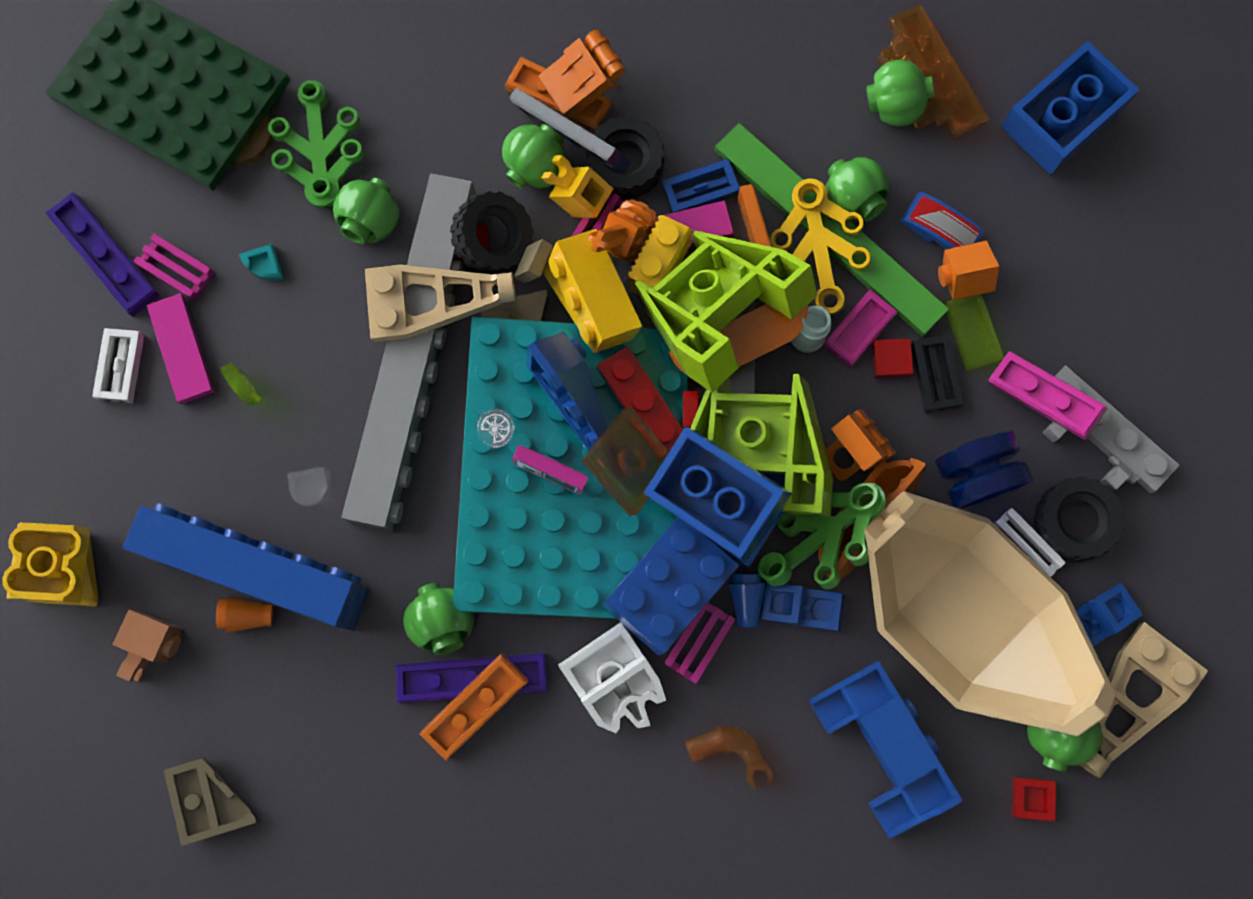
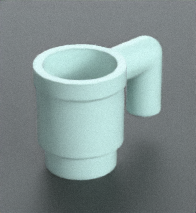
(814, 330)

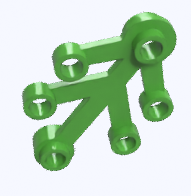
(318, 148)
(827, 532)

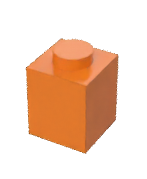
(969, 270)

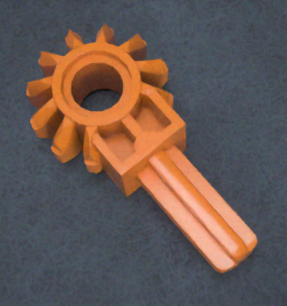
(625, 231)

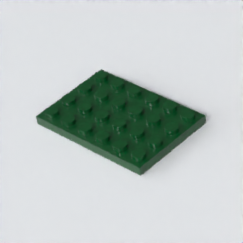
(169, 88)

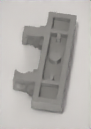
(1128, 448)

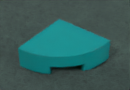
(263, 263)

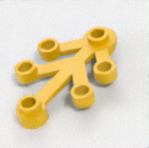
(819, 238)

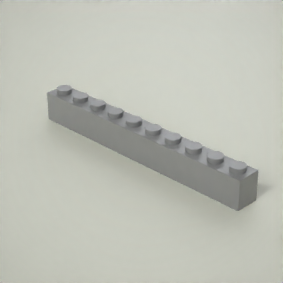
(406, 371)

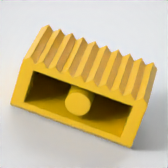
(661, 252)

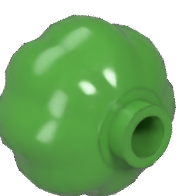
(899, 92)
(529, 154)
(858, 187)
(364, 209)
(435, 622)
(1065, 749)

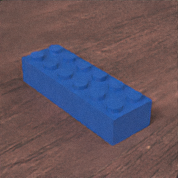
(243, 566)

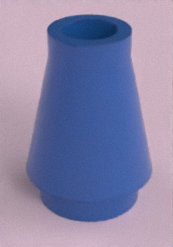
(747, 597)

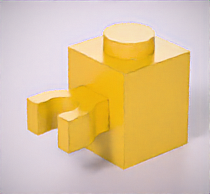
(577, 189)

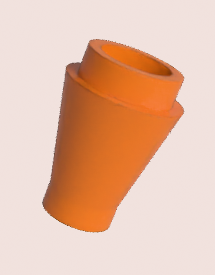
(242, 614)

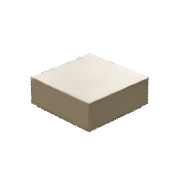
(533, 261)

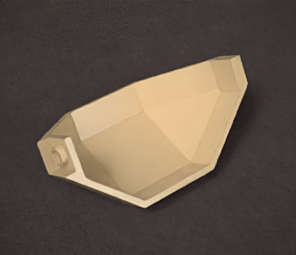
(982, 618)

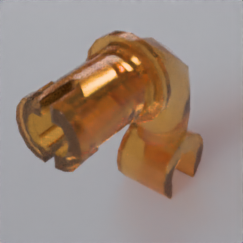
(729, 739)

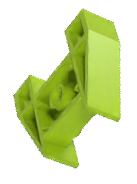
(712, 290)
(774, 438)

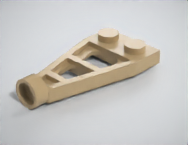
(388, 303)
(1162, 663)

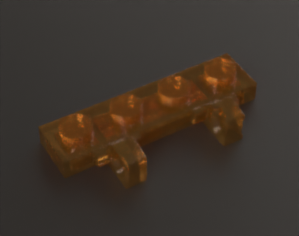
(921, 44)

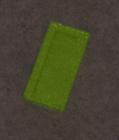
(974, 332)

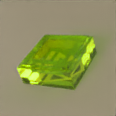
(240, 383)

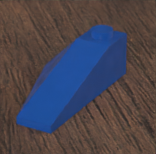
(565, 378)

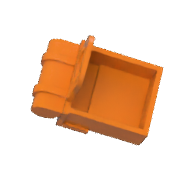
(583, 73)
(862, 441)

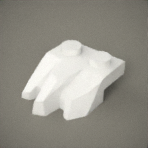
(613, 679)

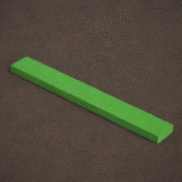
(882, 276)

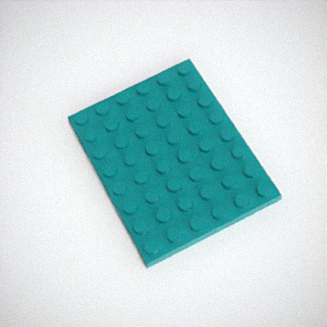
(519, 535)

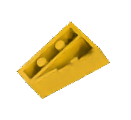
(591, 292)

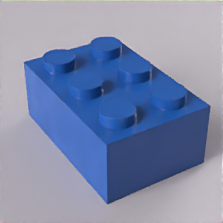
(1069, 107)
(717, 493)
(669, 585)

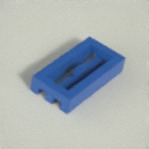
(696, 175)

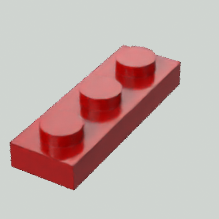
(635, 390)

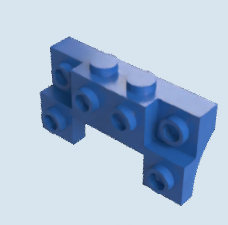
(901, 748)

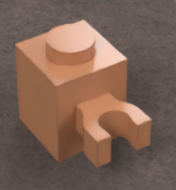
(145, 640)

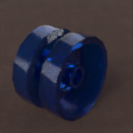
(982, 466)

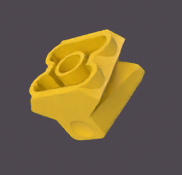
(51, 565)

